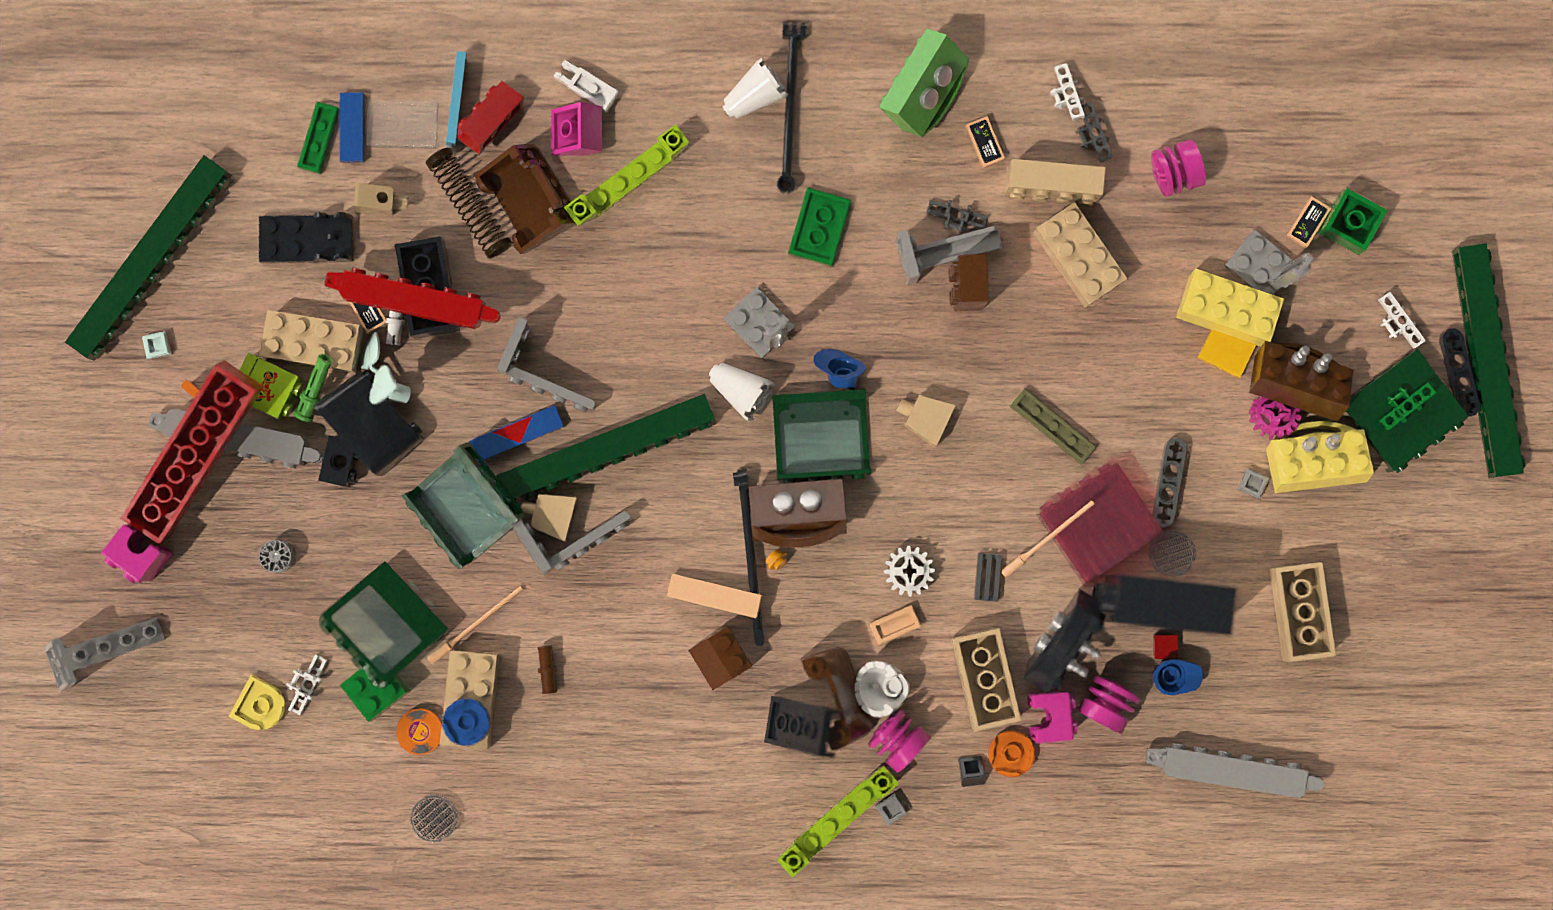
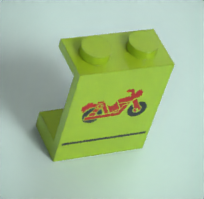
(278, 389)

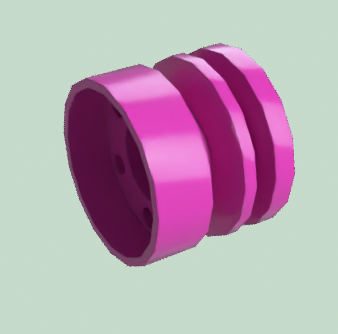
(1183, 167)
(1109, 704)
(898, 740)

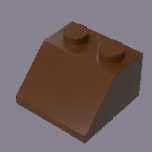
(720, 658)

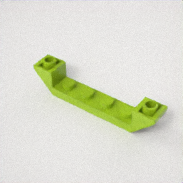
(629, 178)
(836, 820)

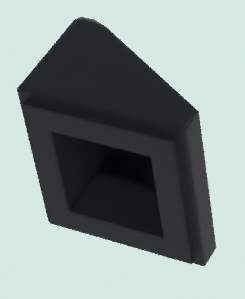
(971, 771)

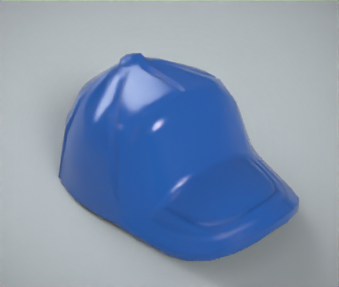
(1177, 677)

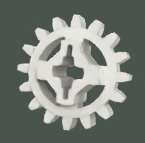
(898, 571)

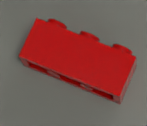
(489, 117)

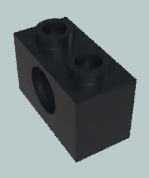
(330, 471)

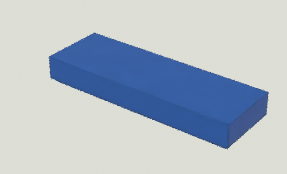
(351, 127)

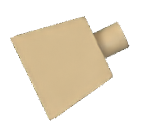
(367, 199)
(926, 417)
(552, 514)

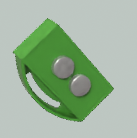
(926, 84)

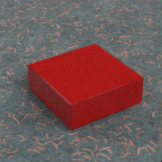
(1165, 646)

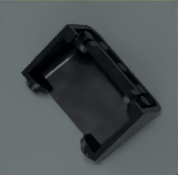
(370, 430)

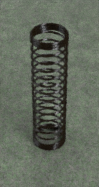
(439, 159)

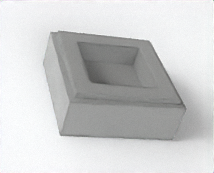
(1253, 483)
(891, 809)

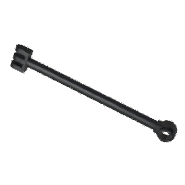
(793, 37)
(741, 480)

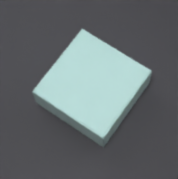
(156, 345)

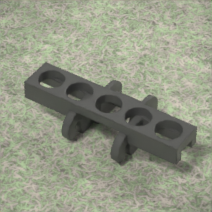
(1088, 127)
(961, 220)

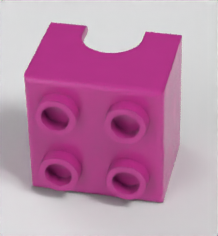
(126, 553)
(1059, 721)

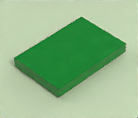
(819, 227)

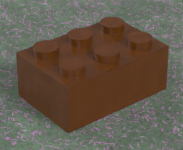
(969, 282)

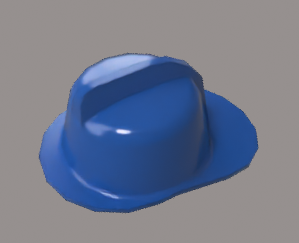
(840, 368)

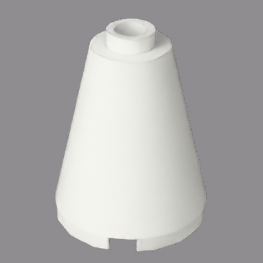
(754, 91)
(742, 389)

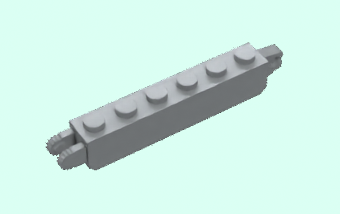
(252, 441)
(1233, 771)

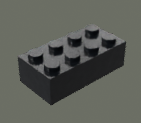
(425, 263)

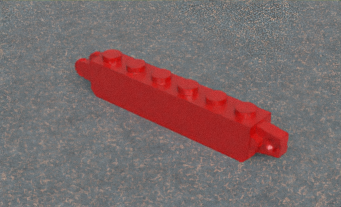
(411, 299)

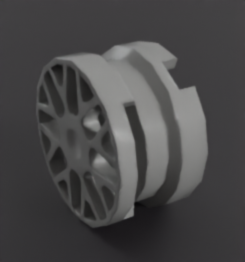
(276, 556)

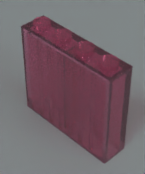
(1107, 530)

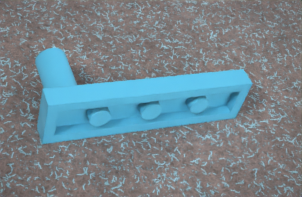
(452, 131)

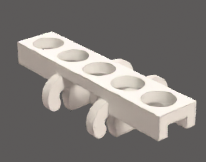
(1071, 104)
(1402, 327)
(307, 676)

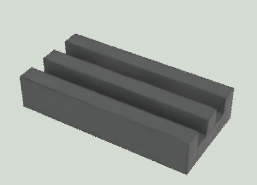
(989, 557)

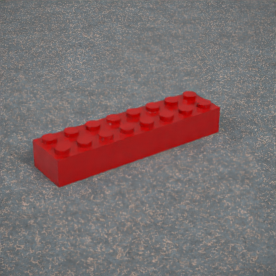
(192, 451)

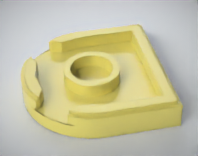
(259, 705)

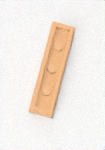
(714, 595)

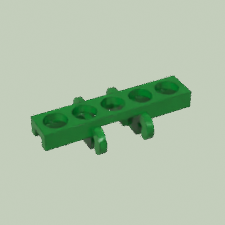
(1408, 398)

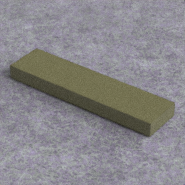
(1053, 426)

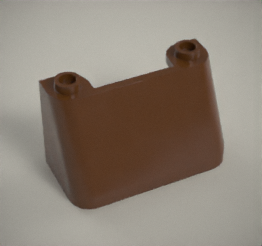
(527, 194)
(837, 667)

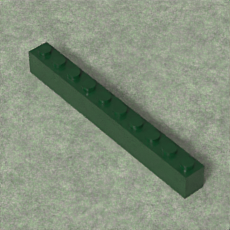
(148, 259)
(1488, 360)
(607, 448)

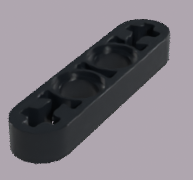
(1462, 372)

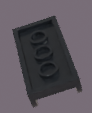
(306, 238)
(800, 726)

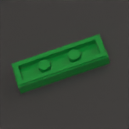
(318, 137)

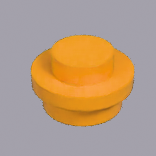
(776, 559)

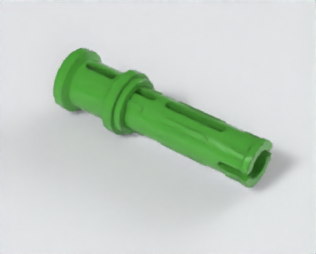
(311, 395)

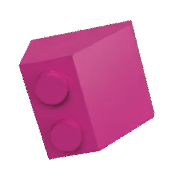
(576, 130)

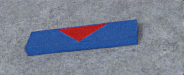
(517, 433)

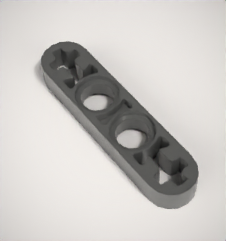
(1166, 482)

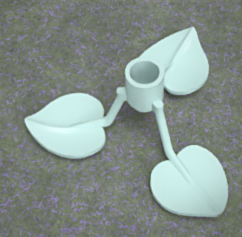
(384, 384)

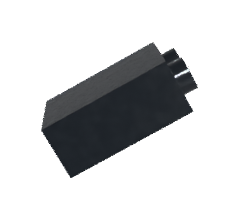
(1166, 604)

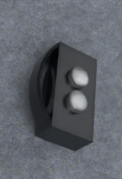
(1067, 637)

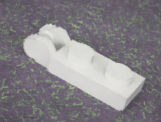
(588, 86)

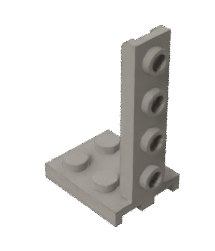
(917, 258)
(1265, 266)
(759, 323)
(538, 384)
(578, 548)
(66, 660)

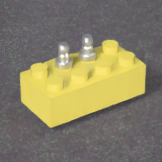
(1319, 458)

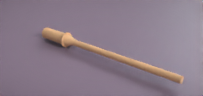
(1021, 559)
(447, 646)

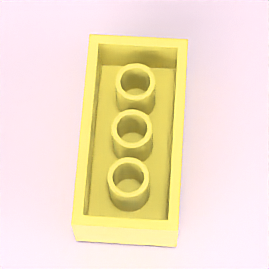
(1229, 307)

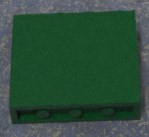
(1422, 427)

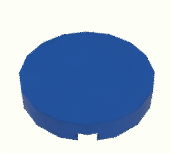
(466, 722)

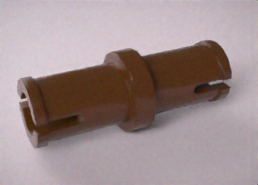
(547, 669)

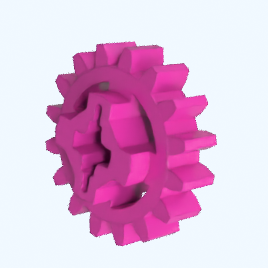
(1268, 423)

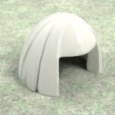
(881, 688)

